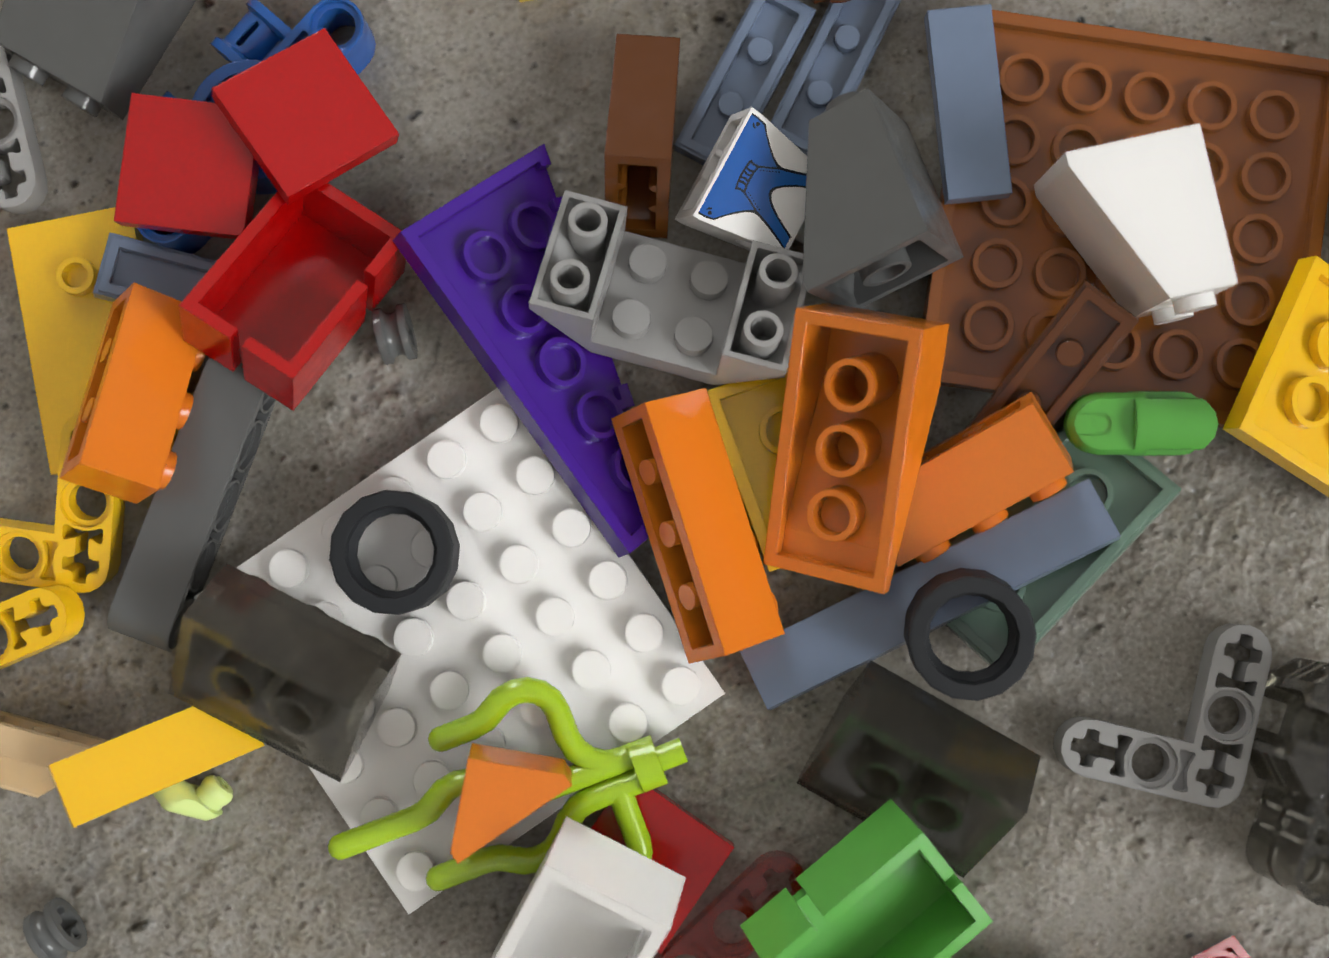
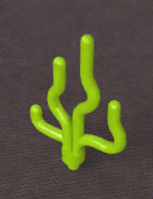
(606, 775)

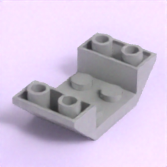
(667, 301)

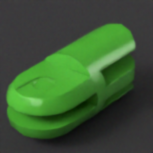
(1140, 423)

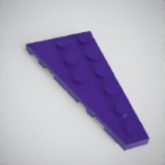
(481, 269)

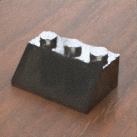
(281, 671)
(930, 758)

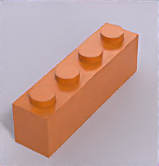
(697, 525)

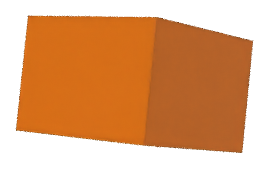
(501, 791)

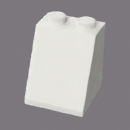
(1145, 221)

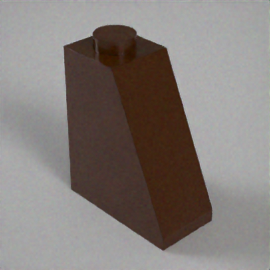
(642, 130)

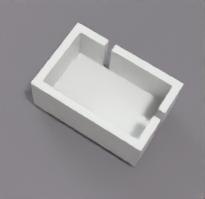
(592, 901)

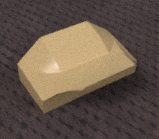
(30, 747)

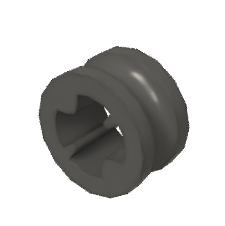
(394, 334)
(55, 930)

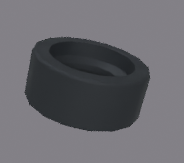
(345, 551)
(983, 682)

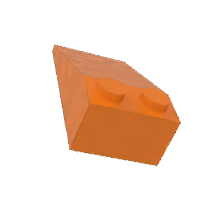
(852, 441)

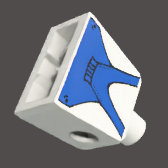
(750, 186)

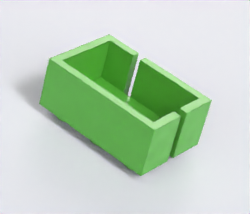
(871, 897)

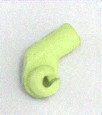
(196, 801)

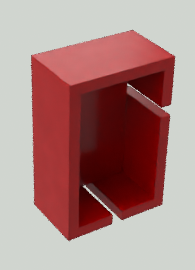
(293, 290)

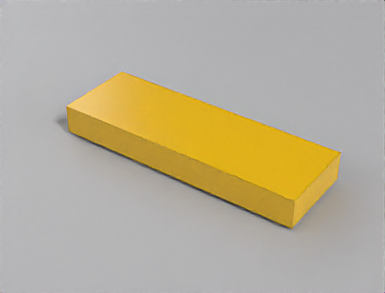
(145, 762)

